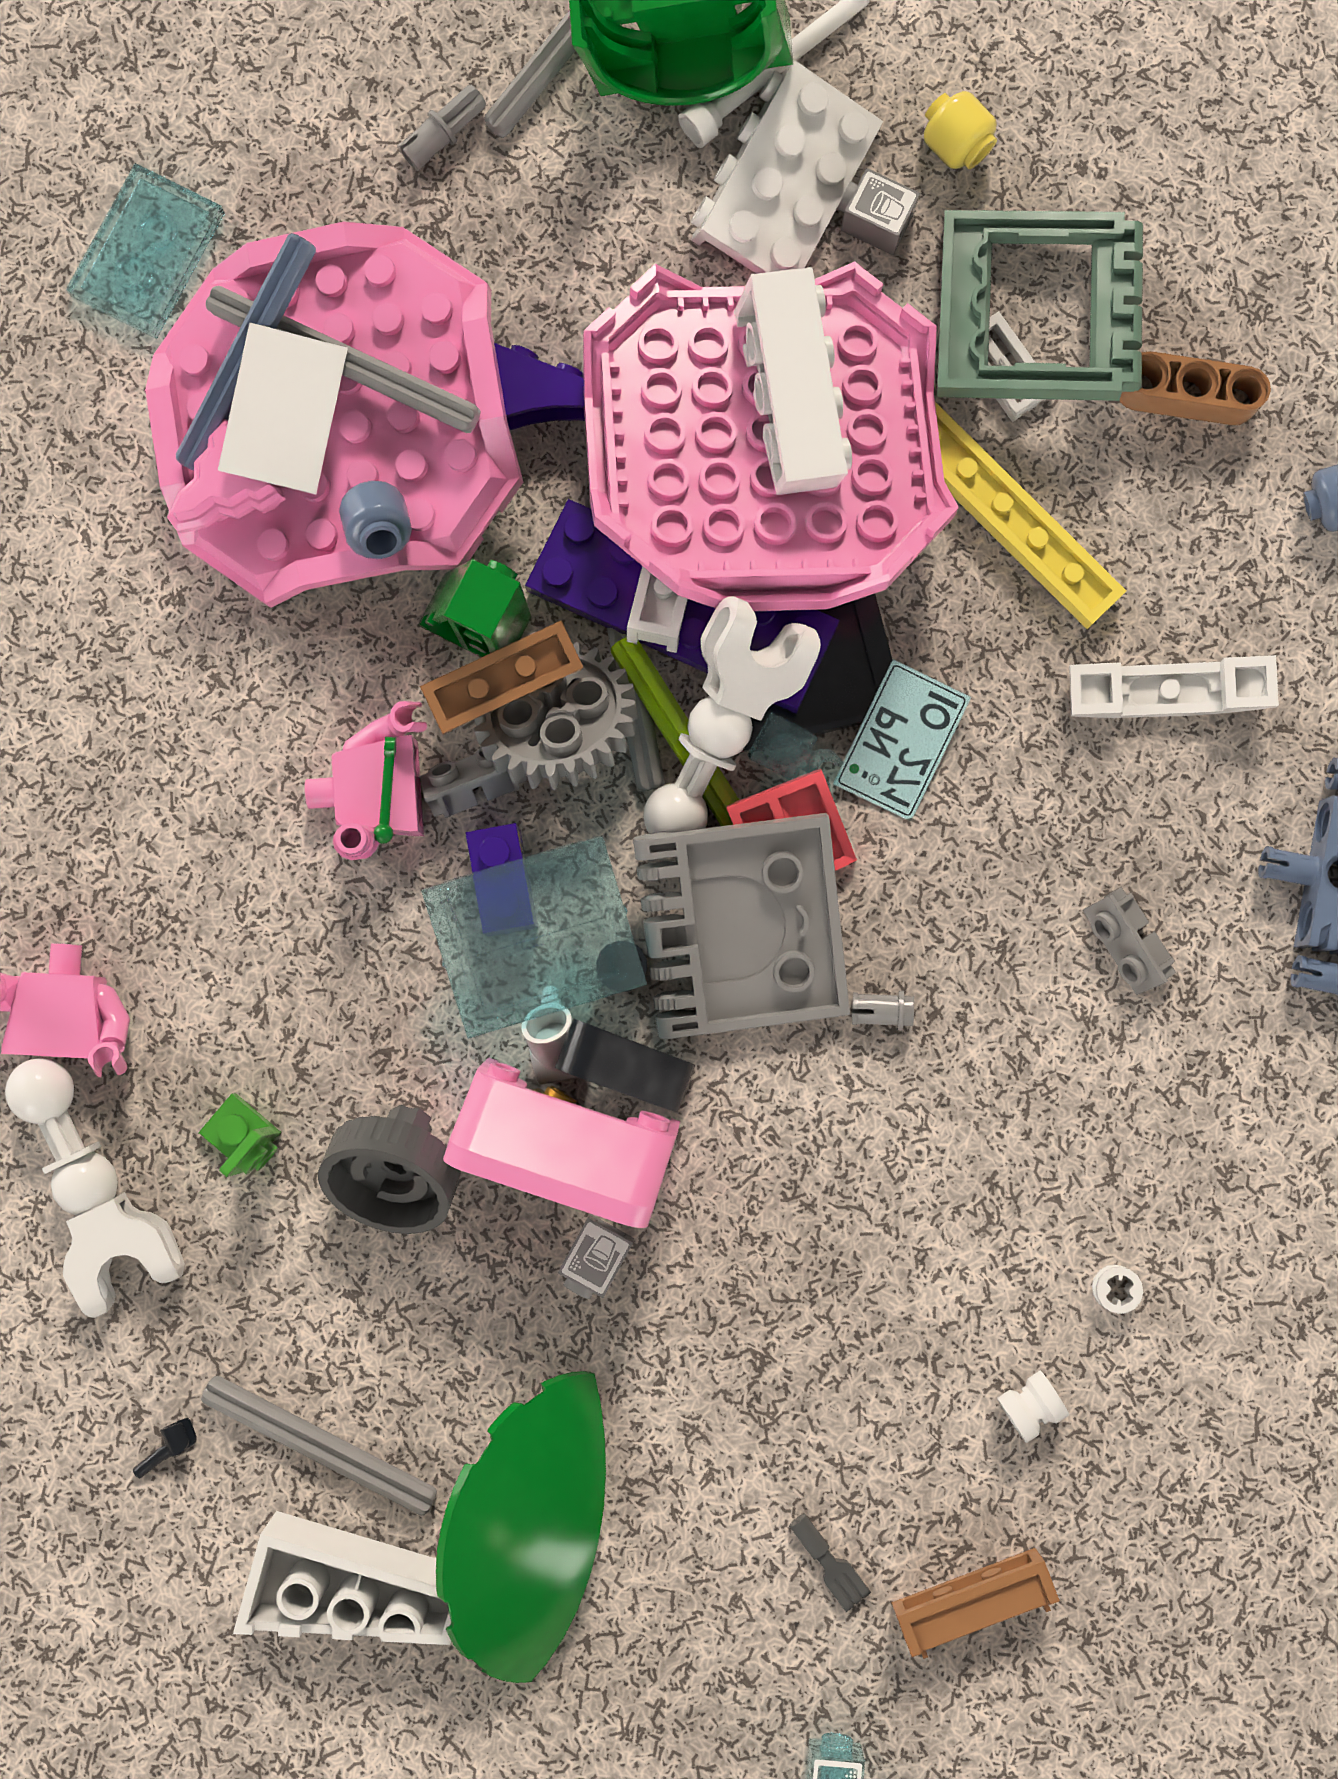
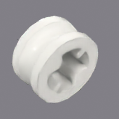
(1133, 1289)

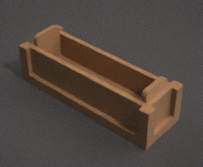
(501, 677)
(975, 1601)

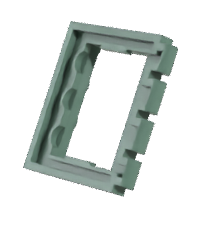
(1114, 308)

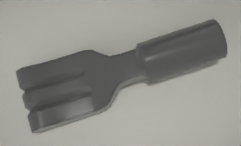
(838, 1573)

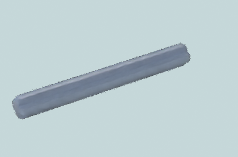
(265, 311)

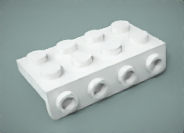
(787, 173)

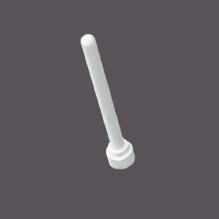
(702, 120)

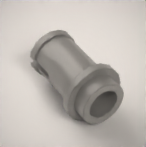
(883, 1009)

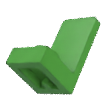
(241, 1136)

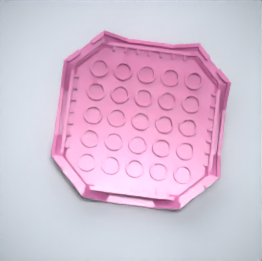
(404, 307)
(685, 461)

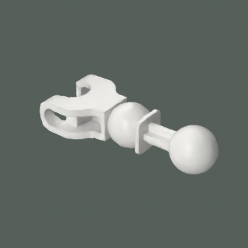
(738, 687)
(87, 1187)

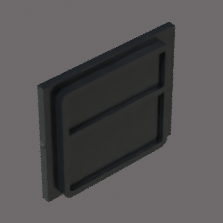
(846, 675)

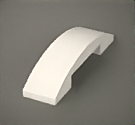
(1173, 689)

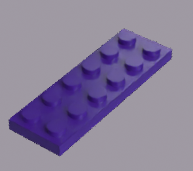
(599, 582)

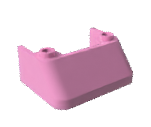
(560, 1147)

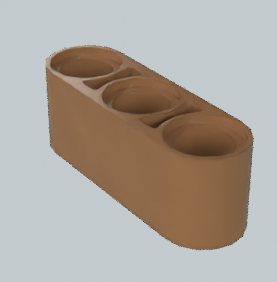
(1214, 381)

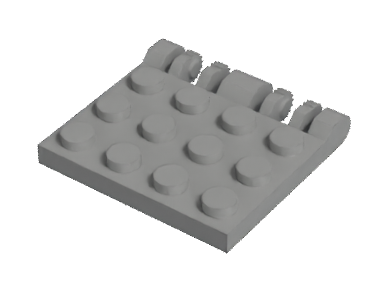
(753, 923)

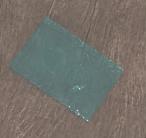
(145, 250)

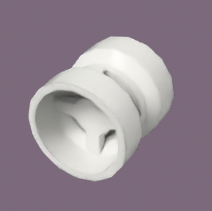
(1034, 1405)

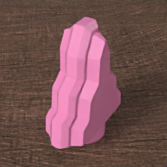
(219, 493)

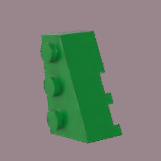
(478, 607)

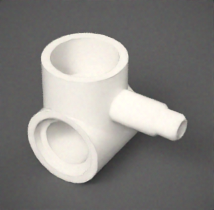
(545, 1041)

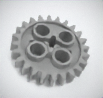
(584, 710)

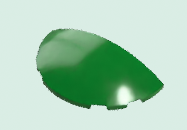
(525, 1530)

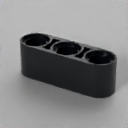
(624, 1066)

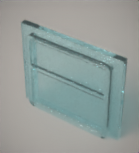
(534, 936)

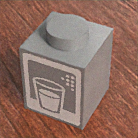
(878, 210)
(595, 1258)

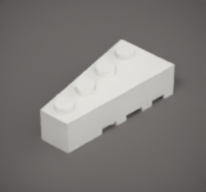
(794, 380)
(340, 1585)

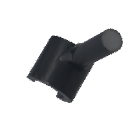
(176, 1437)

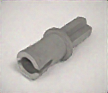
(441, 127)

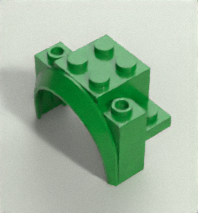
(683, 47)

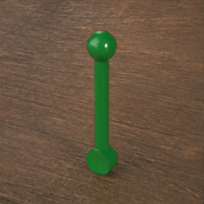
(383, 832)

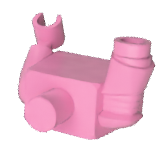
(358, 784)
(64, 1013)

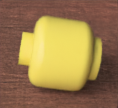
(960, 130)

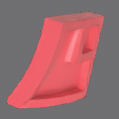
(795, 798)

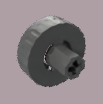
(373, 1169)

